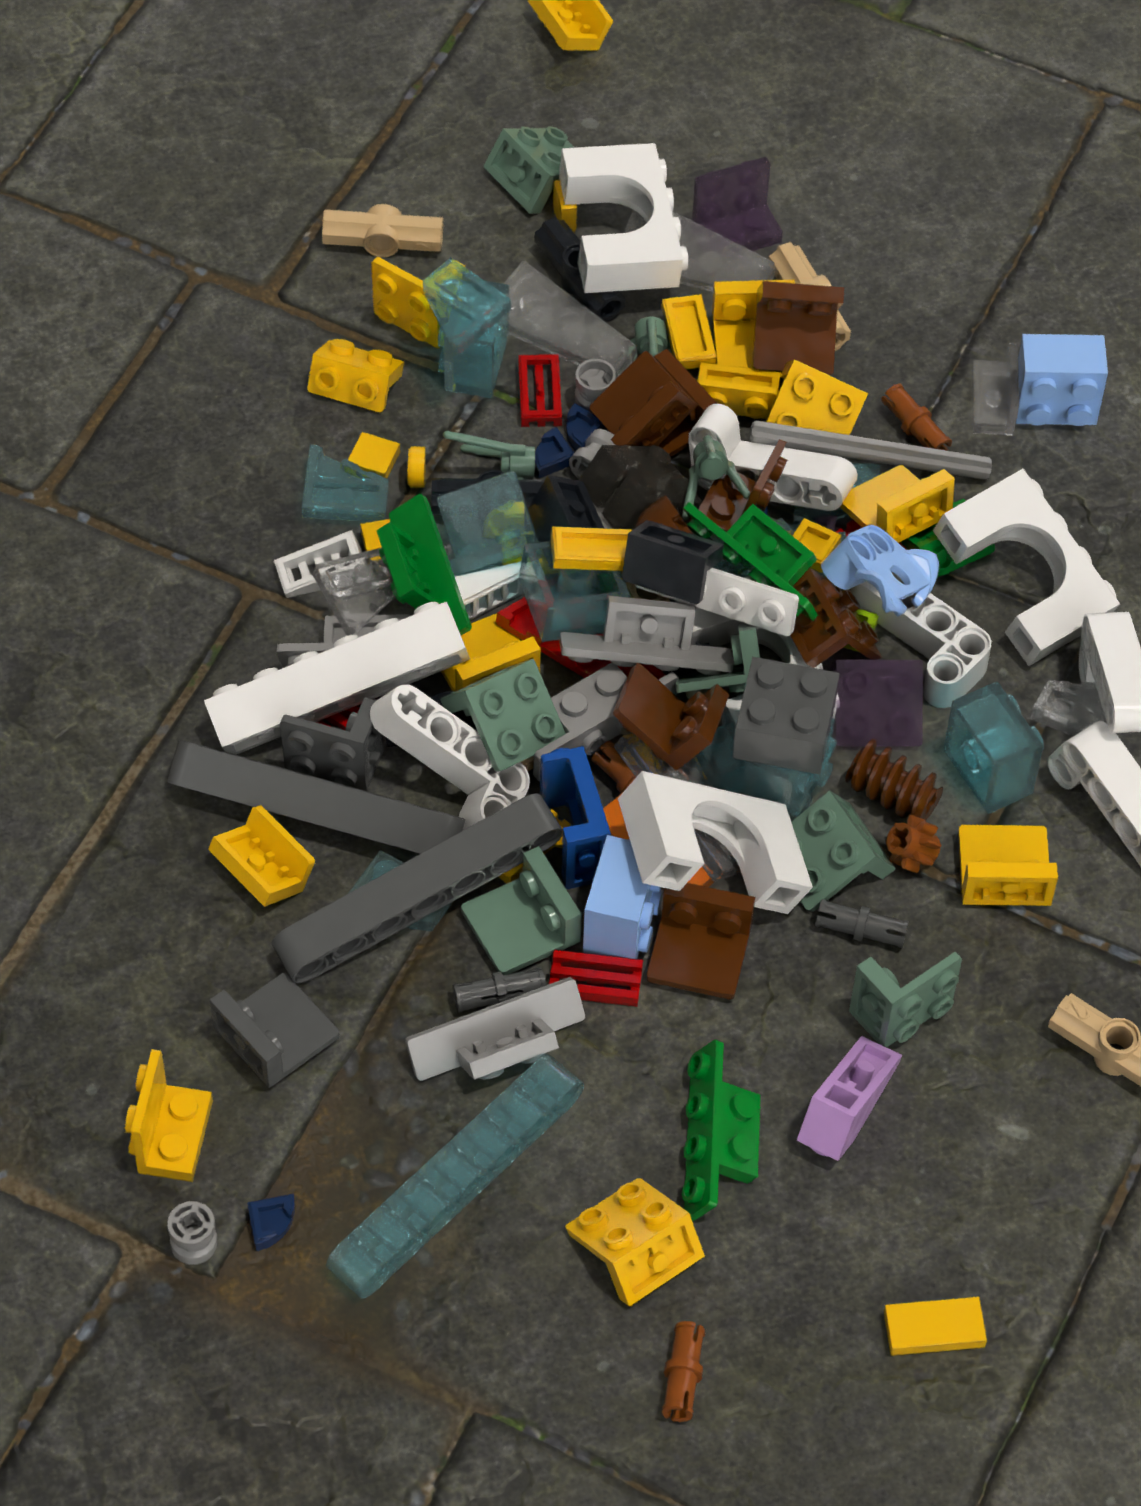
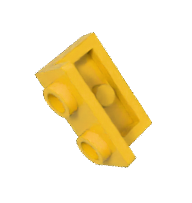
(574, 22)
(353, 374)
(741, 389)
(264, 857)

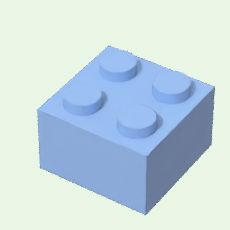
(1061, 379)
(619, 905)

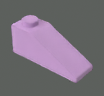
(847, 1098)

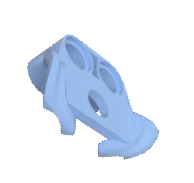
(872, 557)

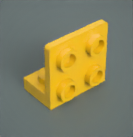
(401, 301)
(735, 321)
(815, 400)
(901, 501)
(490, 651)
(1006, 865)
(166, 1124)
(639, 1238)

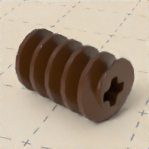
(893, 783)

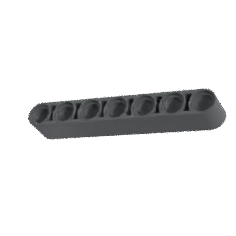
(311, 798)
(416, 888)

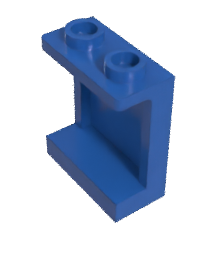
(570, 783)

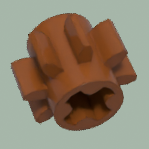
(913, 844)

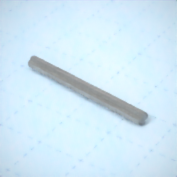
(871, 450)

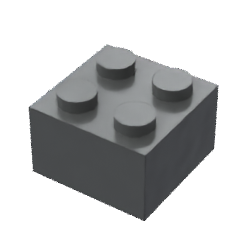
(785, 715)

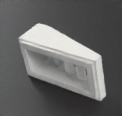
(330, 549)
(489, 588)

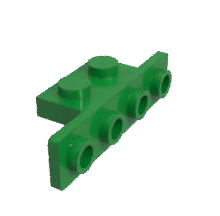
(762, 547)
(419, 560)
(720, 1131)

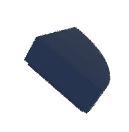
(581, 425)
(552, 453)
(271, 1219)

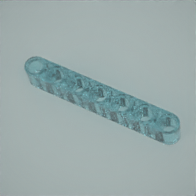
(454, 1176)

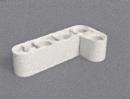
(807, 479)
(940, 636)
(1113, 662)
(452, 751)
(1107, 774)

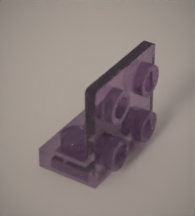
(736, 204)
(879, 702)

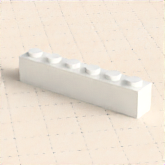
(337, 677)

